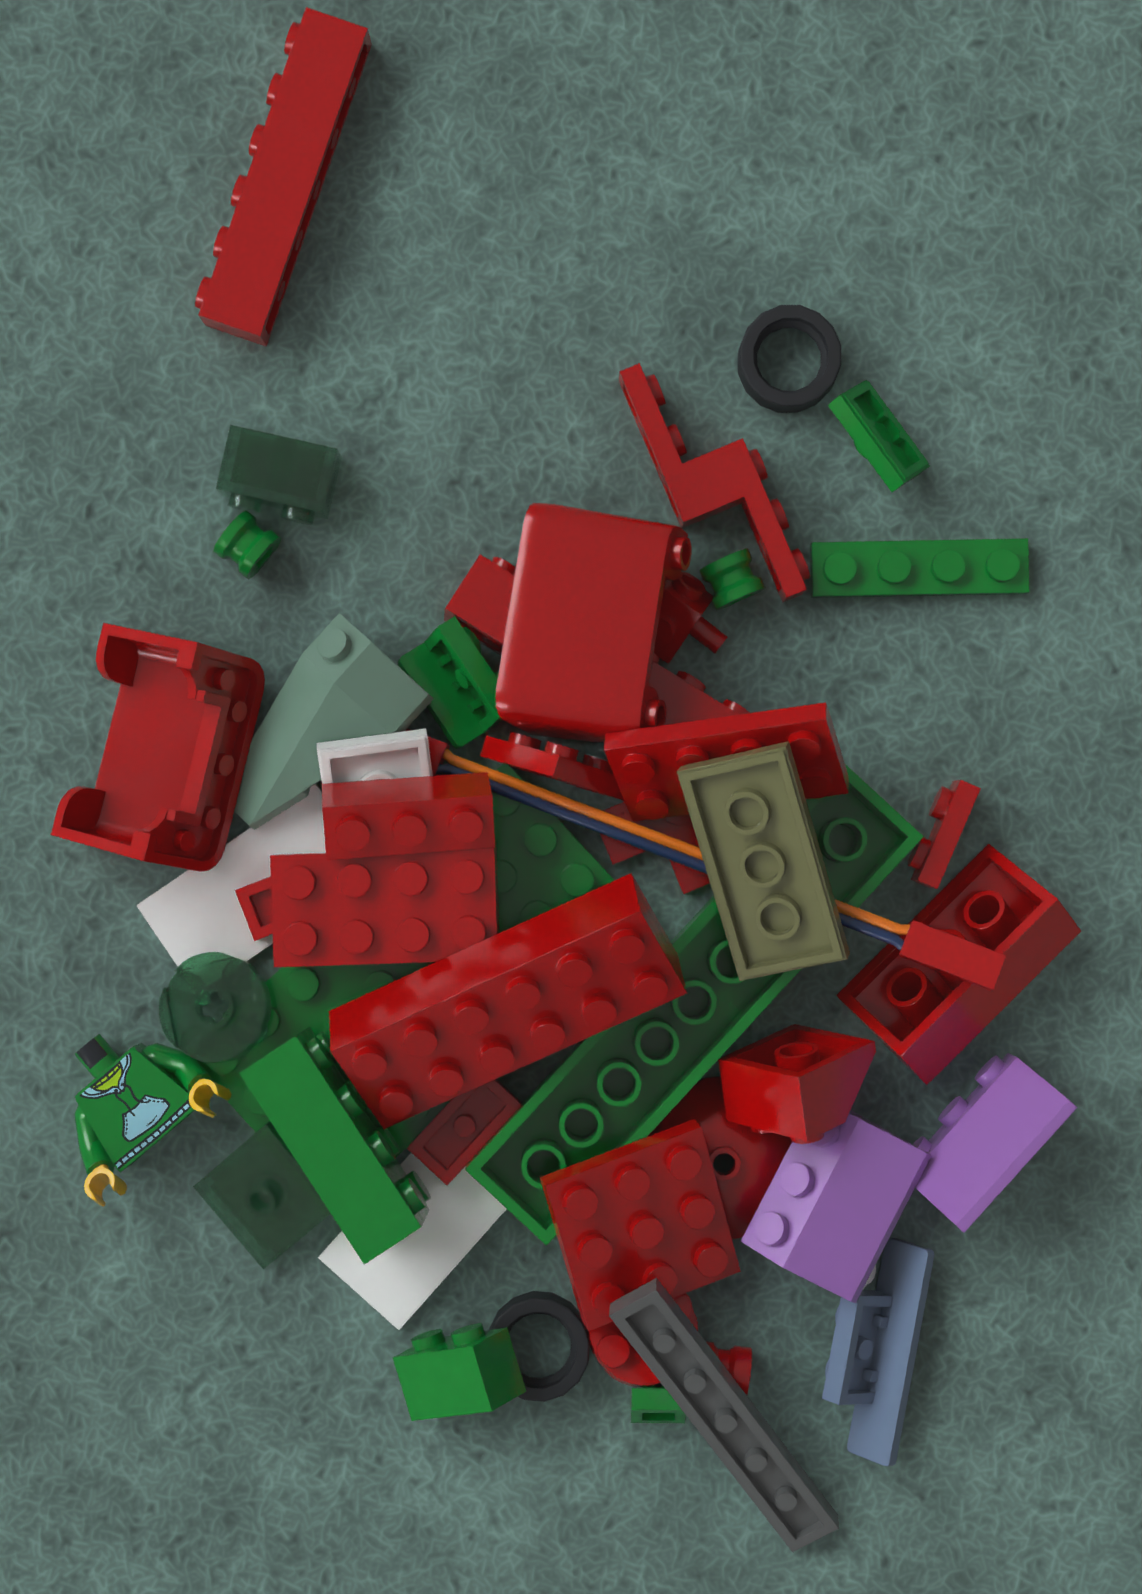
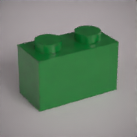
(459, 1372)

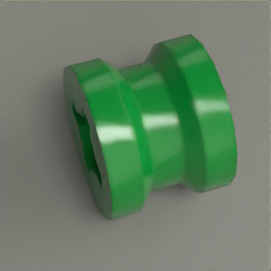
(247, 544)
(732, 579)

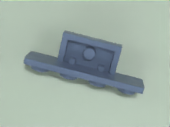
(877, 1351)

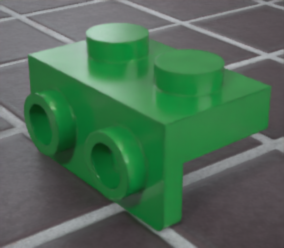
(458, 681)

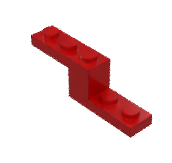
(714, 482)

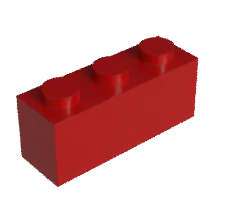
(408, 815)

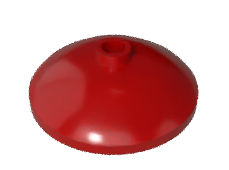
(754, 1154)

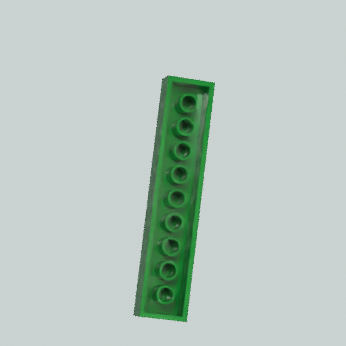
(636, 1072)

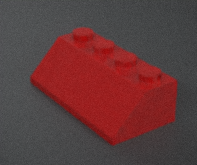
(934, 1016)

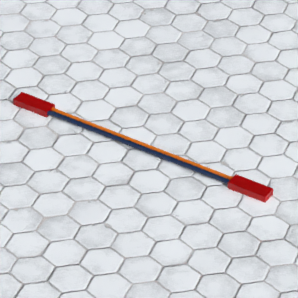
(922, 943)

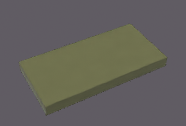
(763, 861)

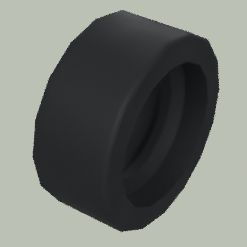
(804, 320)
(563, 1310)

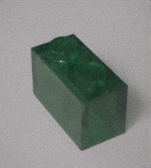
(278, 474)

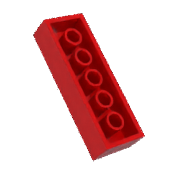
(506, 1002)

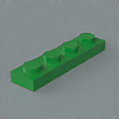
(919, 568)

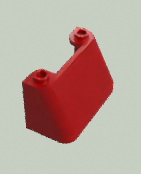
(586, 622)
(169, 751)

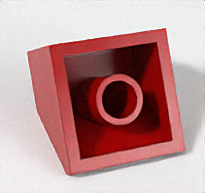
(795, 1081)

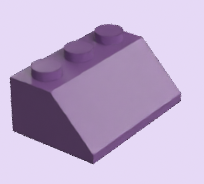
(989, 1138)
(837, 1204)

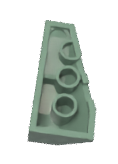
(334, 693)

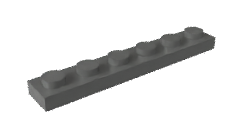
(723, 1414)

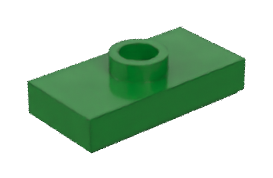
(879, 435)

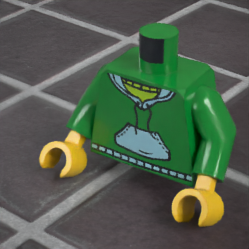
(134, 1106)

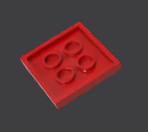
(641, 1218)

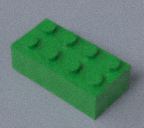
(338, 1144)

